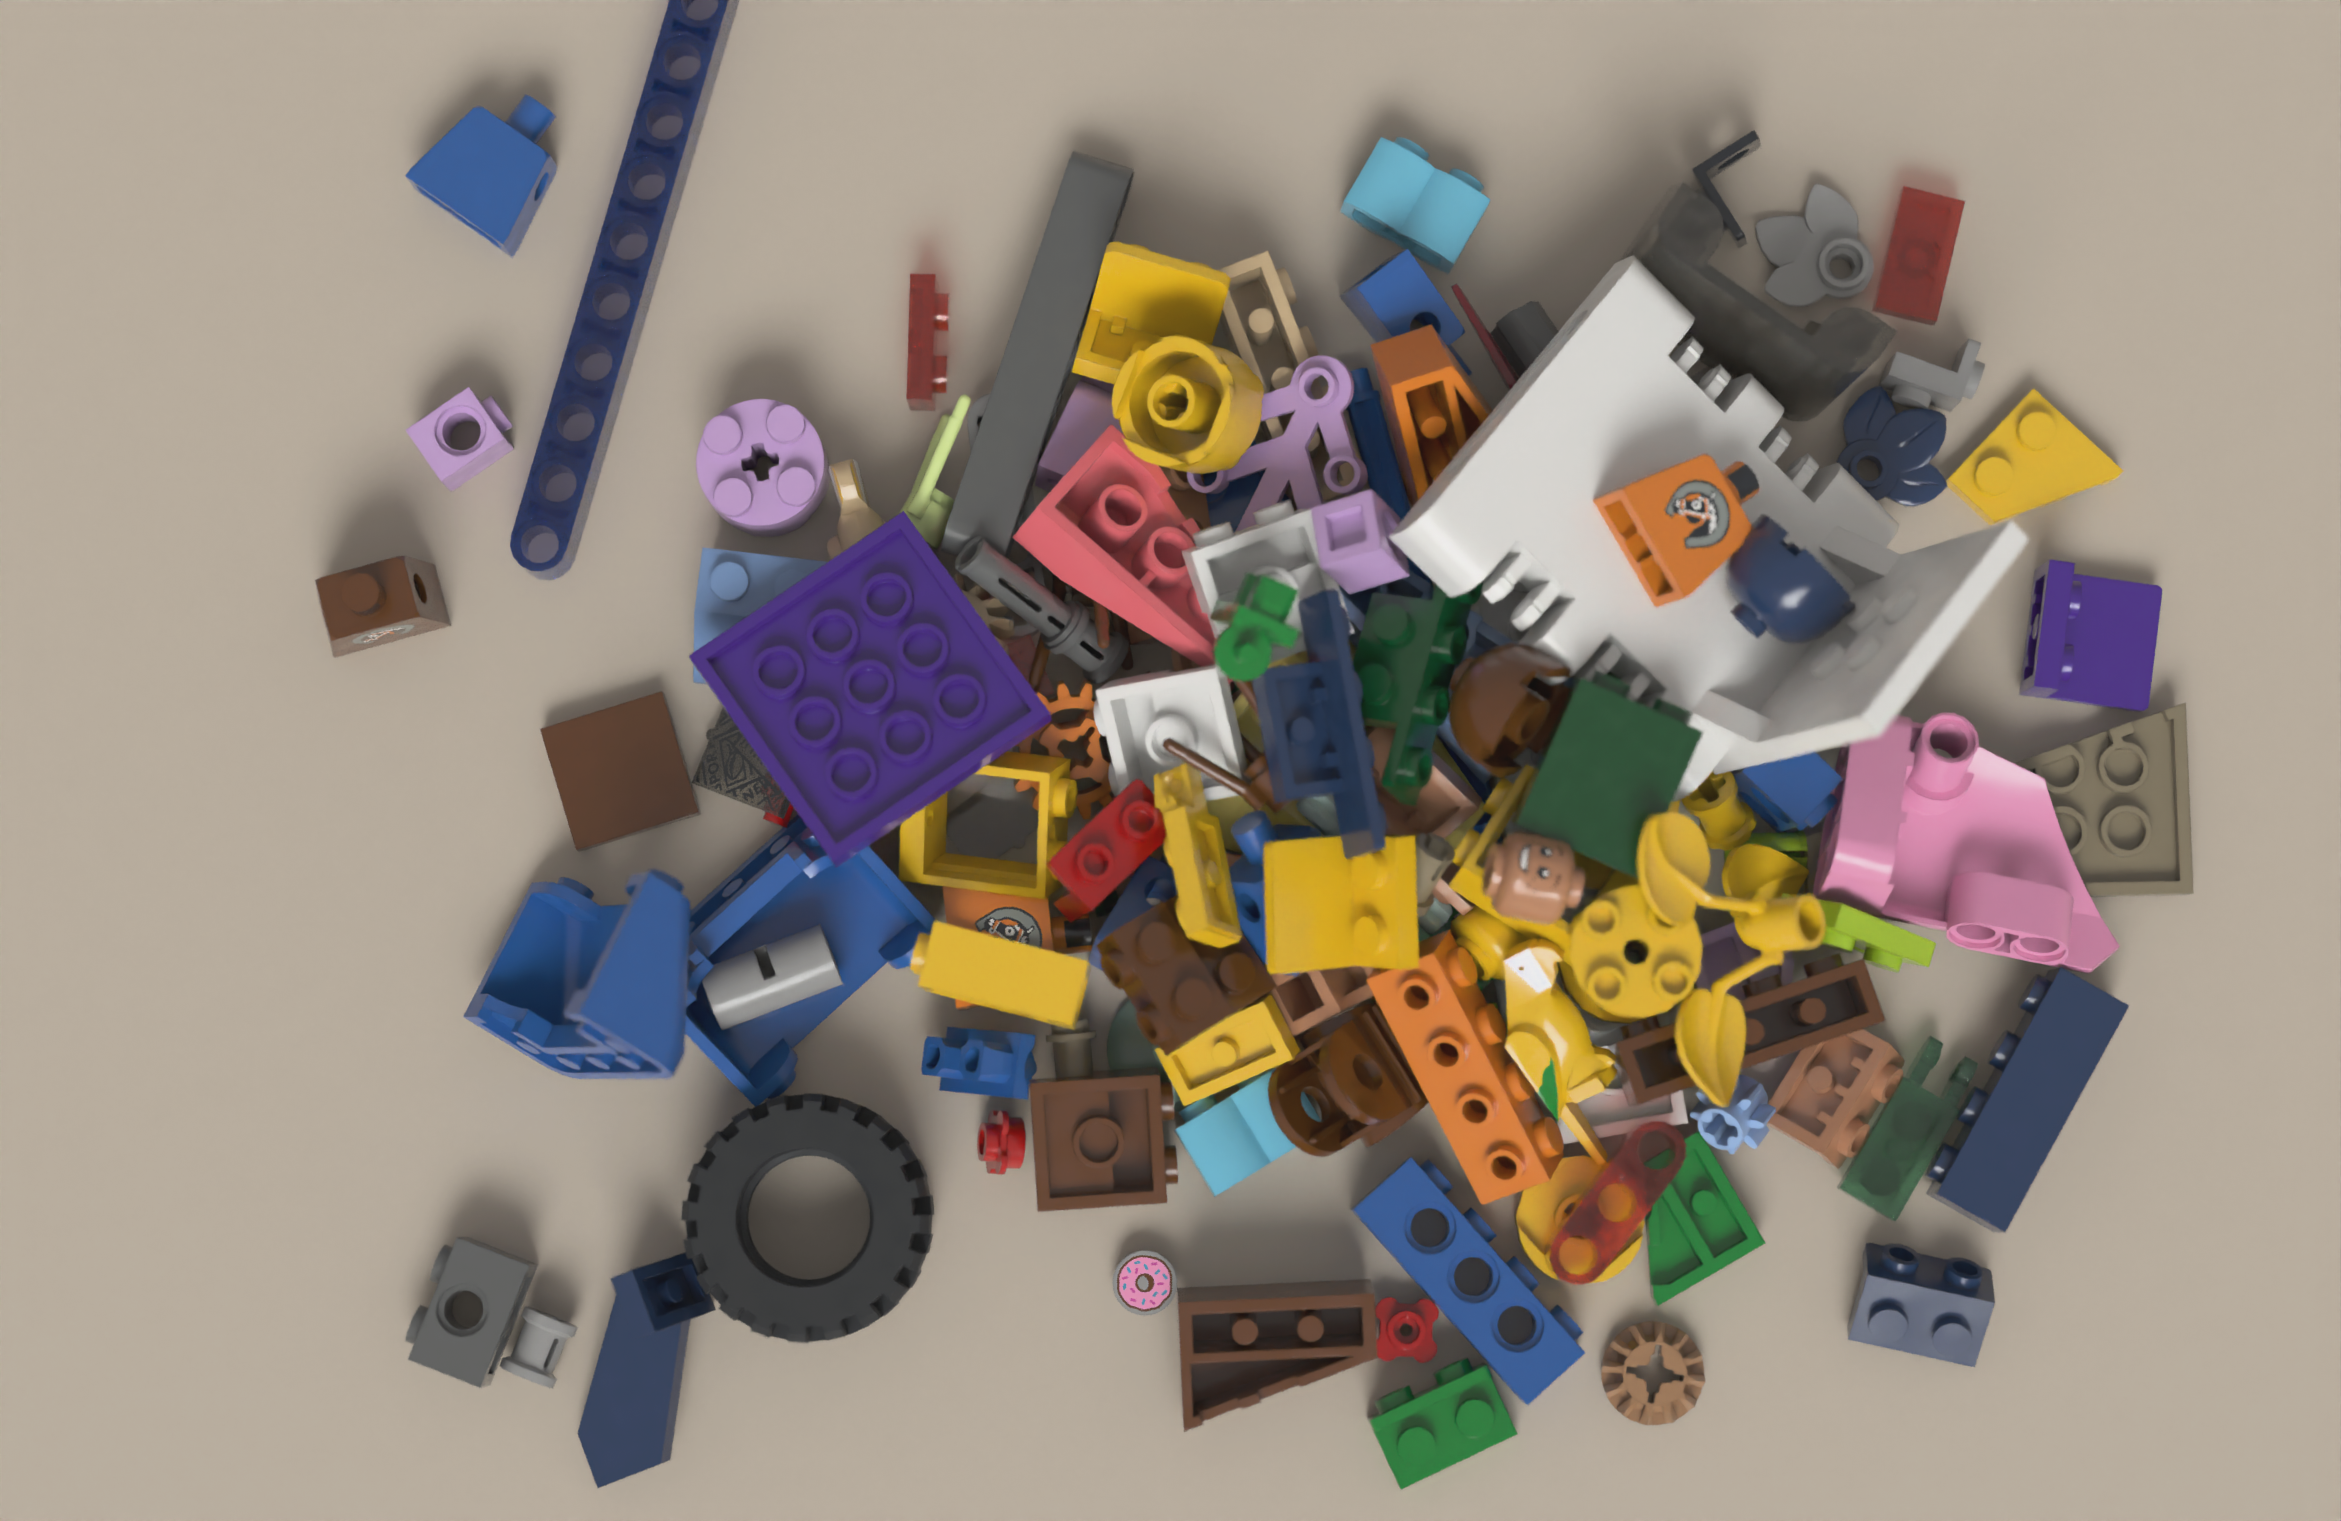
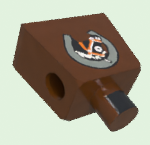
(380, 604)

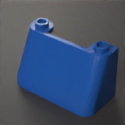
(772, 896)
(591, 982)

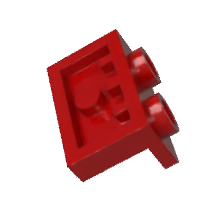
(1107, 849)

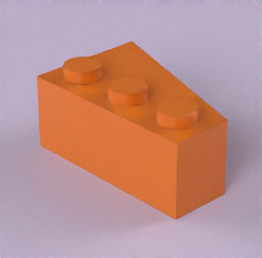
(1427, 403)

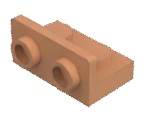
(1835, 1093)

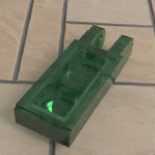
(1906, 1135)

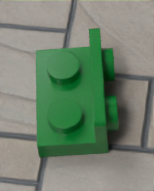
(1440, 1423)

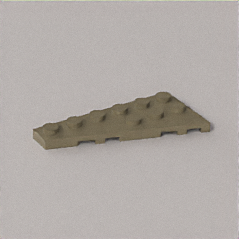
(2118, 807)

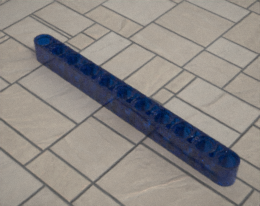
(611, 275)

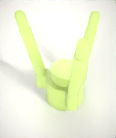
(926, 505)

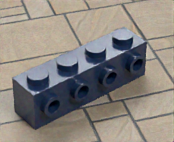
(2025, 1099)

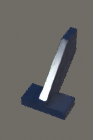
(640, 1369)

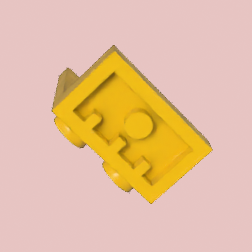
(1340, 909)

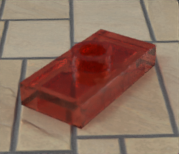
(1918, 256)

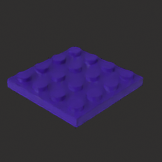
(870, 688)

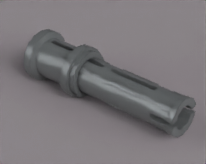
(1060, 622)

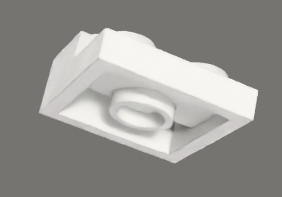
(1277, 546)
(1165, 704)

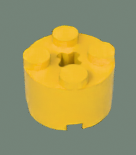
(1221, 408)

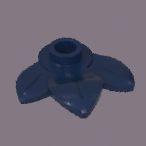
(1897, 445)

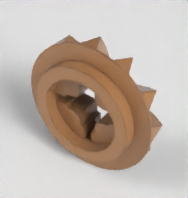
(1634, 1348)

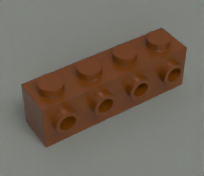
(1778, 1022)

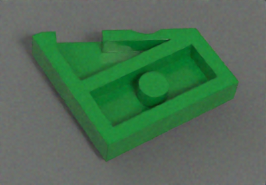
(1695, 1223)

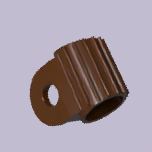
(1356, 1079)

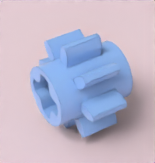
(1739, 1121)

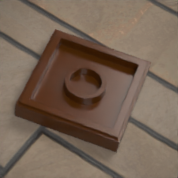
(620, 771)

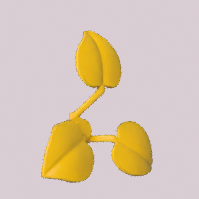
(1754, 877)

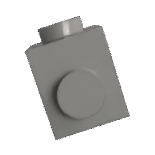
(1925, 384)

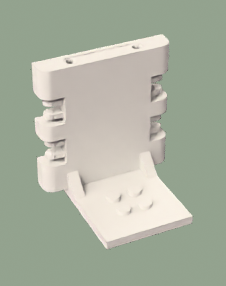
(1615, 409)

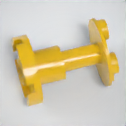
(1609, 984)

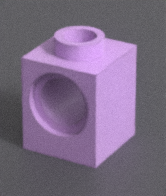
(434, 433)
(1356, 541)

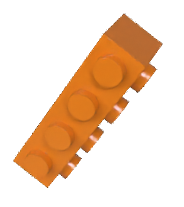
(1466, 1072)

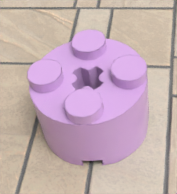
(732, 447)

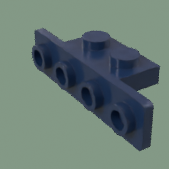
(1317, 728)

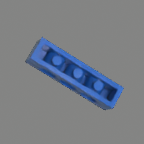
(1523, 1366)

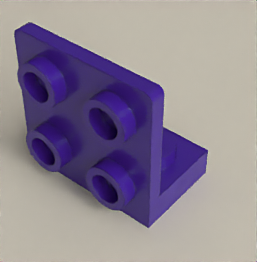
(2090, 639)

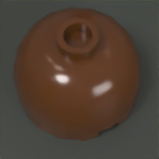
(1503, 706)

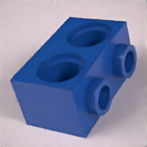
(1789, 790)

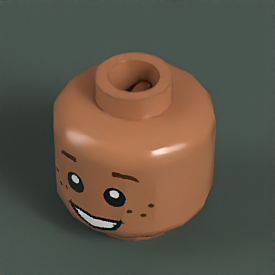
(1532, 878)

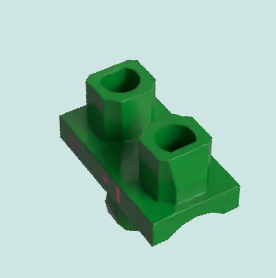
(1255, 624)

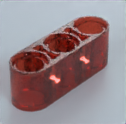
(1644, 1189)

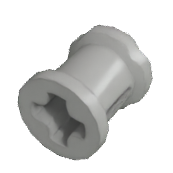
(538, 1347)

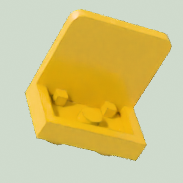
(1143, 300)

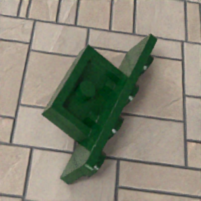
(1405, 677)

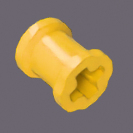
(1722, 816)

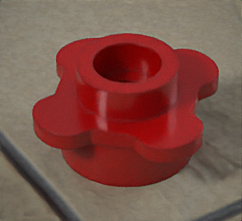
(1001, 1142)
(1419, 1317)

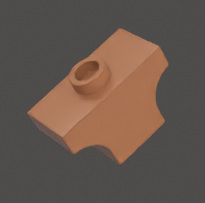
(1319, 995)

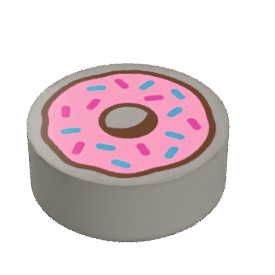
(1144, 1282)

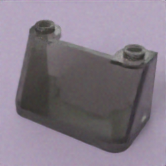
(1740, 332)

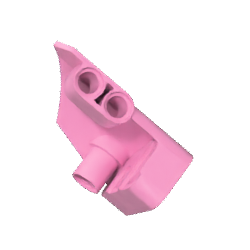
(1957, 847)

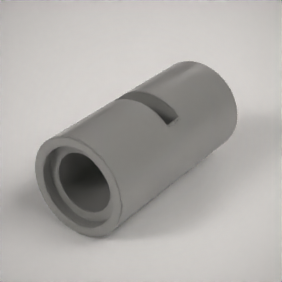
(771, 977)

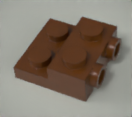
(1179, 981)
(1102, 1139)

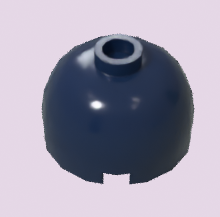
(1783, 587)

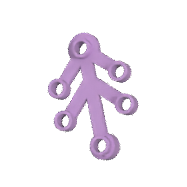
(1288, 455)

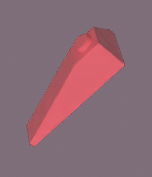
(1121, 543)

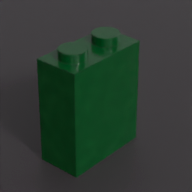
(1607, 771)

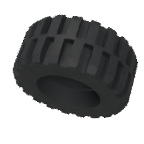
(721, 1235)

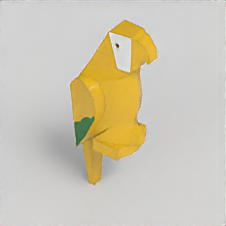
(1553, 1040)

